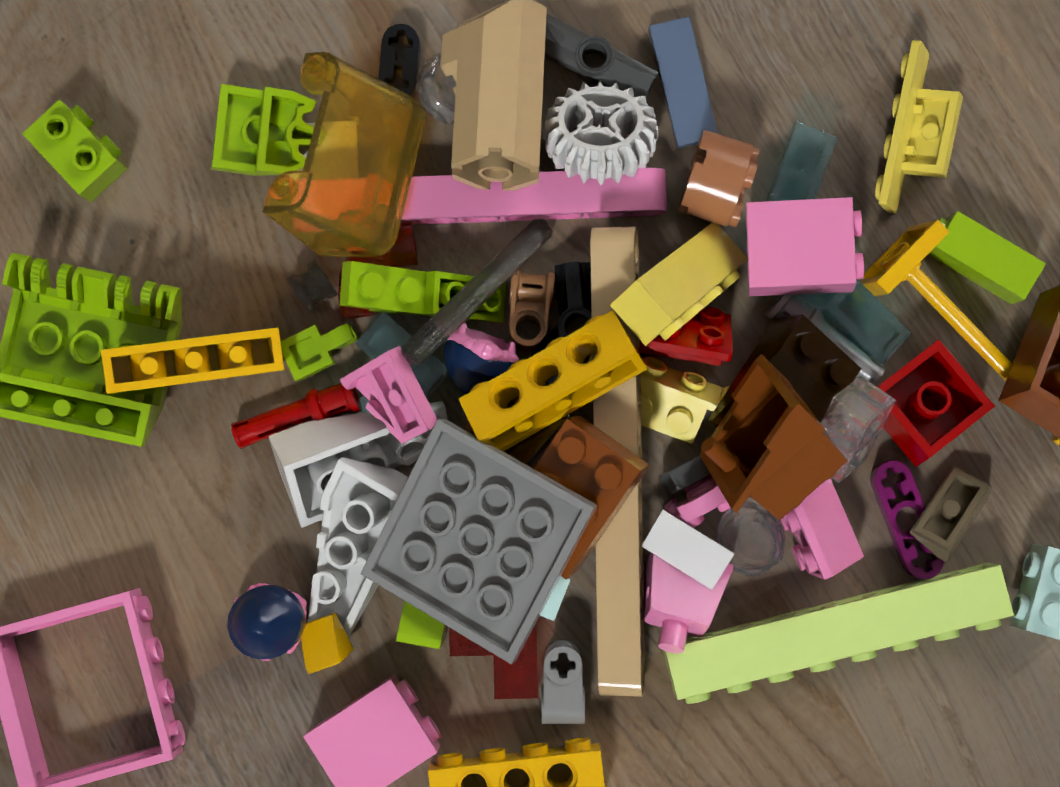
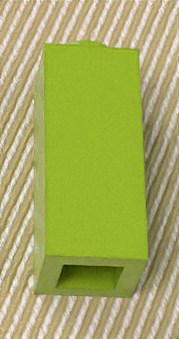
(987, 258)

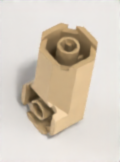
(498, 94)

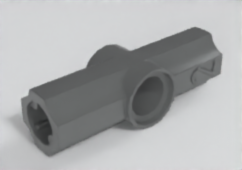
(569, 46)

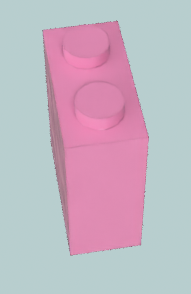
(803, 246)
(374, 737)

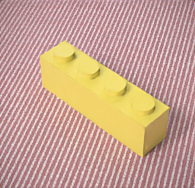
(680, 285)

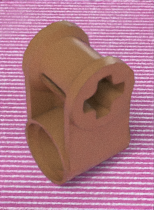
(530, 300)

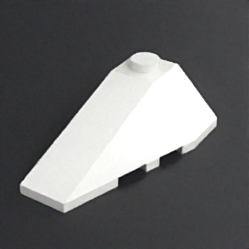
(312, 449)
(353, 516)

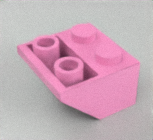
(822, 534)

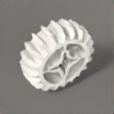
(598, 143)

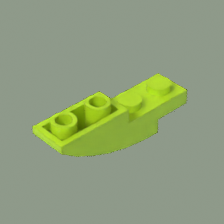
(410, 291)

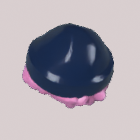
(476, 357)
(267, 621)

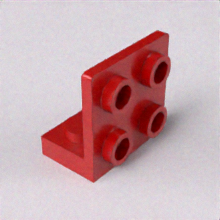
(701, 340)

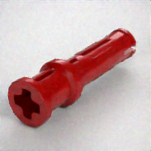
(315, 406)

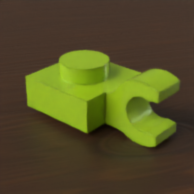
(311, 350)

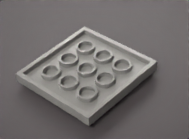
(478, 540)

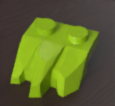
(260, 130)

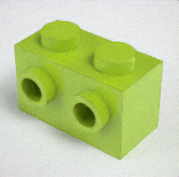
(75, 150)

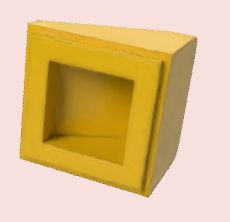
(324, 643)

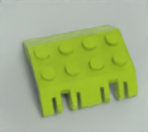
(55, 345)

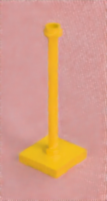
(903, 263)

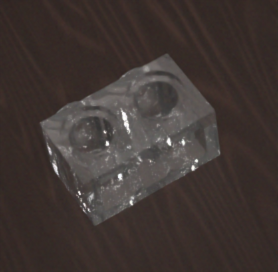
(855, 422)

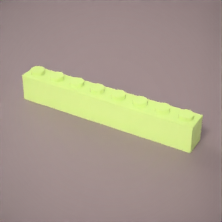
(838, 631)

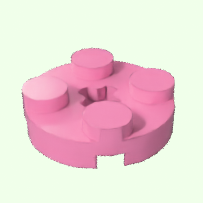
(700, 499)

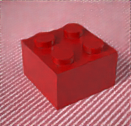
(932, 403)

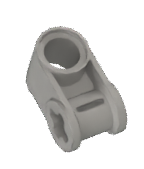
(562, 690)

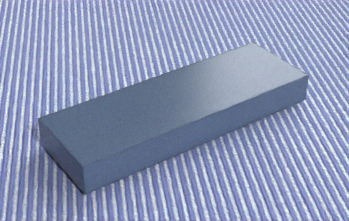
(682, 80)

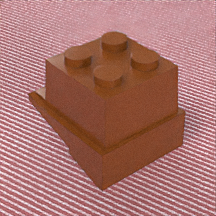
(769, 445)

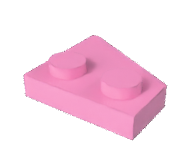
(393, 395)

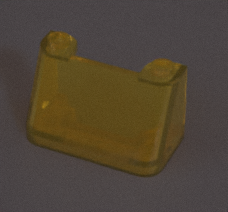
(356, 163)

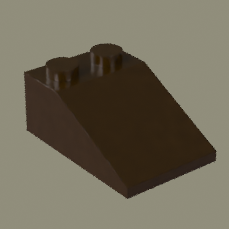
(805, 359)

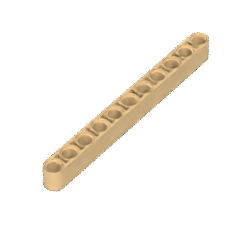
(620, 548)

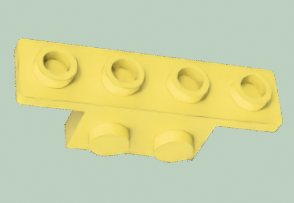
(921, 132)
(675, 400)

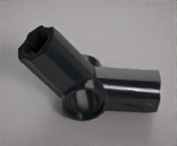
(573, 300)

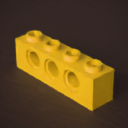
(192, 360)
(575, 385)
(535, 760)

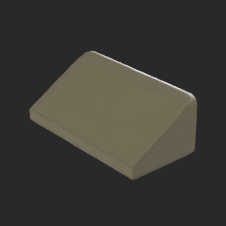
(951, 512)

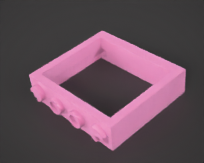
(18, 715)

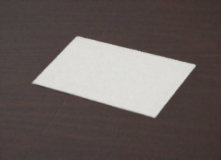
(687, 549)

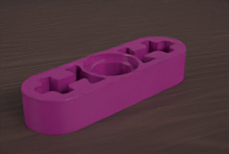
(882, 494)

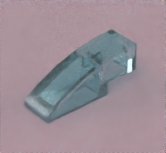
(802, 164)
(861, 320)

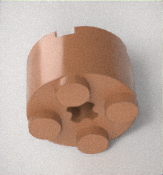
(718, 179)

